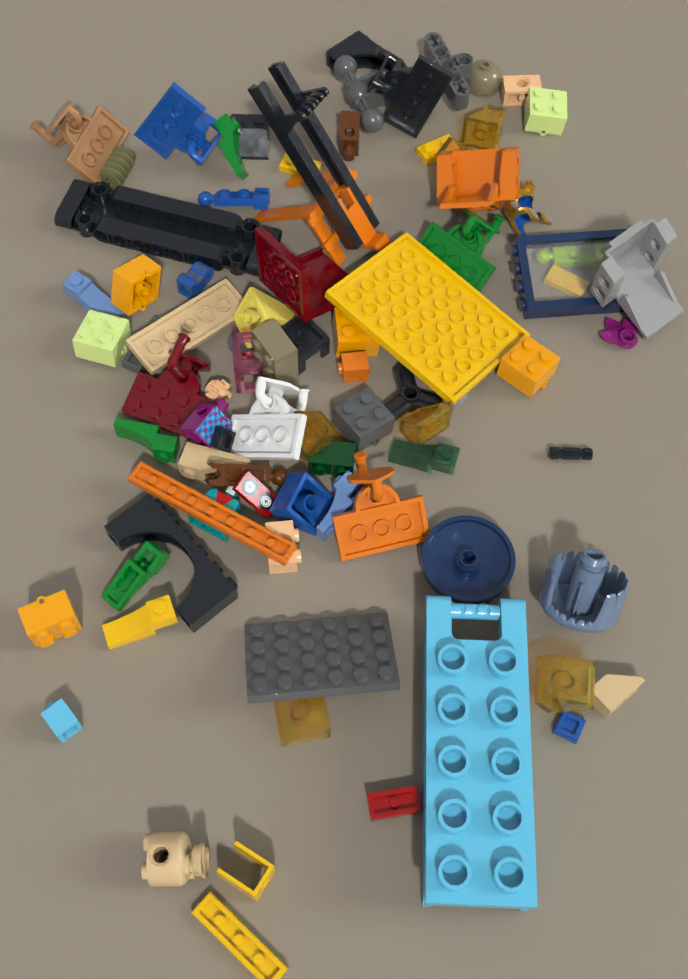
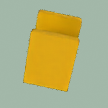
(255, 895)

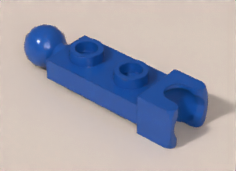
(258, 198)

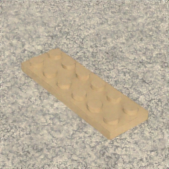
(198, 318)

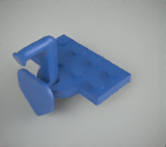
(176, 126)

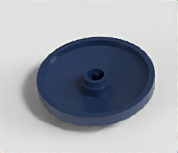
(468, 559)

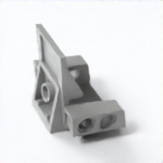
(631, 279)

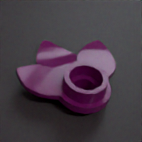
(617, 333)

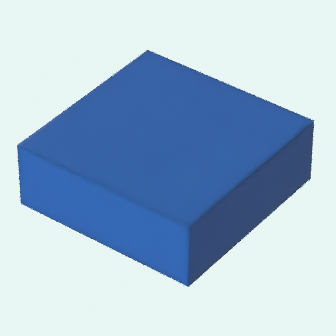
(569, 726)

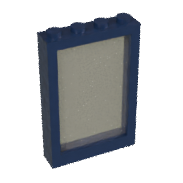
(559, 271)

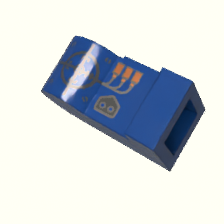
(195, 280)

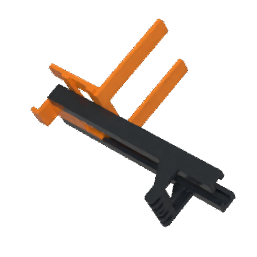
(349, 214)

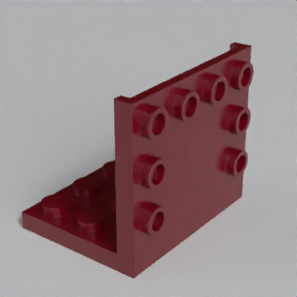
(296, 280)

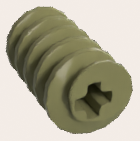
(117, 167)

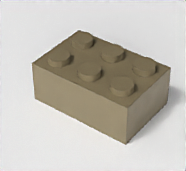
(276, 353)

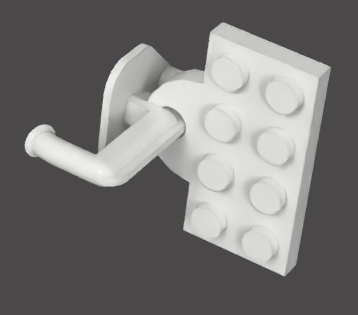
(271, 427)

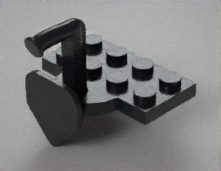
(410, 92)

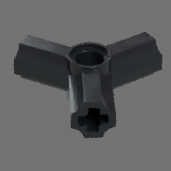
(408, 388)

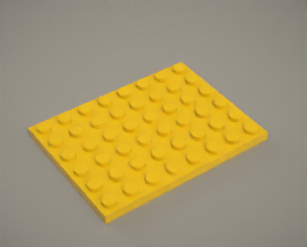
(427, 317)

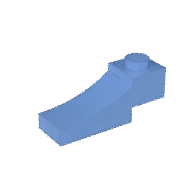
(89, 296)
(343, 502)

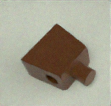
(349, 139)

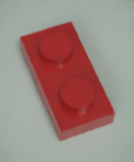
(394, 803)

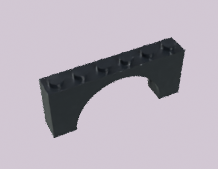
(361, 49)
(150, 522)

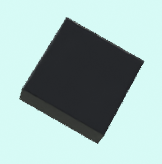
(222, 439)

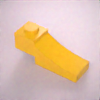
(140, 623)

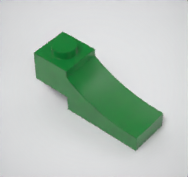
(229, 144)
(164, 447)
(135, 575)

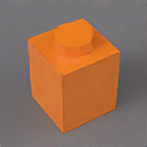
(354, 367)

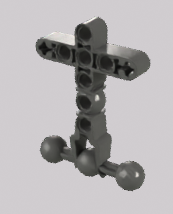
(435, 50)

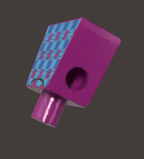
(202, 422)

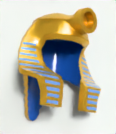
(521, 210)

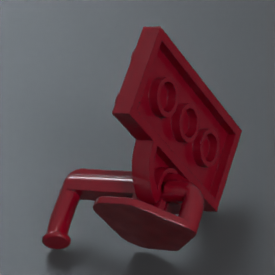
(173, 395)

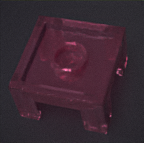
(243, 362)

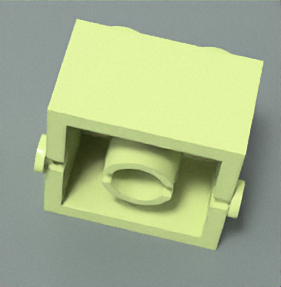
(545, 111)
(102, 338)

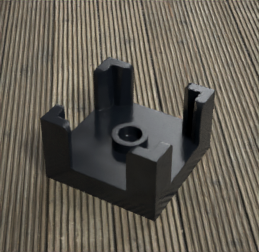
(307, 340)

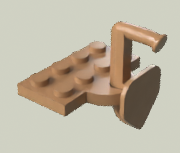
(89, 137)

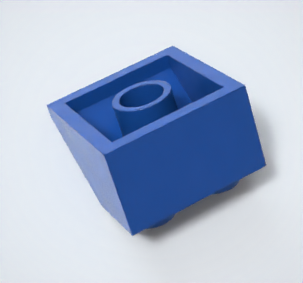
(302, 501)

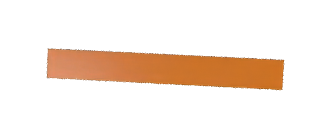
(213, 513)

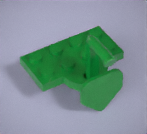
(463, 247)

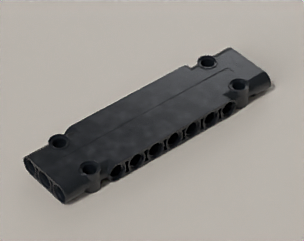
(162, 226)

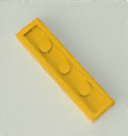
(238, 939)

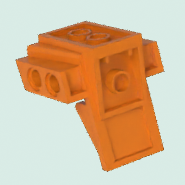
(478, 178)

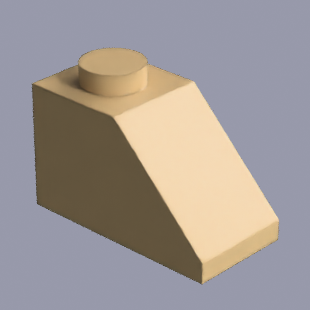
(613, 691)

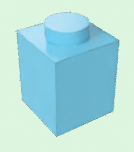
(61, 720)

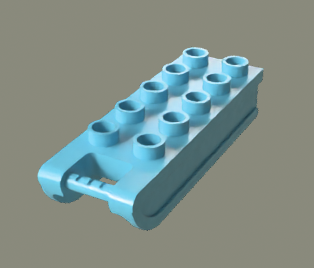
(477, 761)

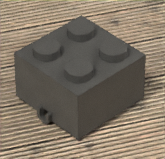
(363, 419)

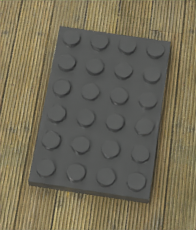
(320, 658)

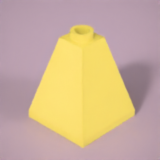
(258, 309)

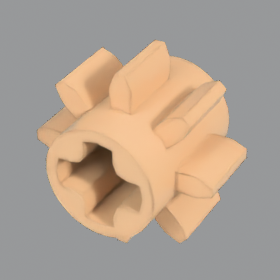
(218, 389)

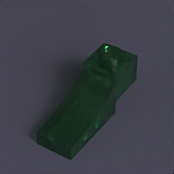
(425, 456)

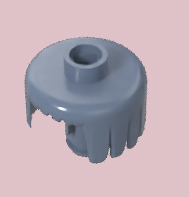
(583, 591)

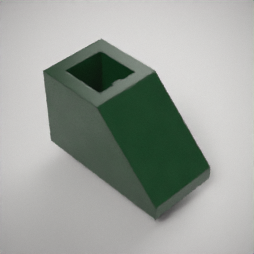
(333, 459)

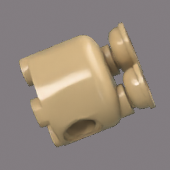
(182, 859)

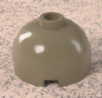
(484, 78)

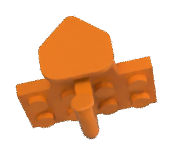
(379, 523)

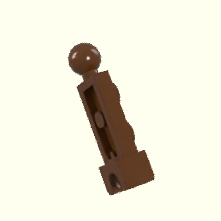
(230, 472)

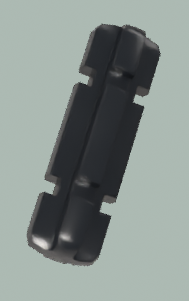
(570, 453)

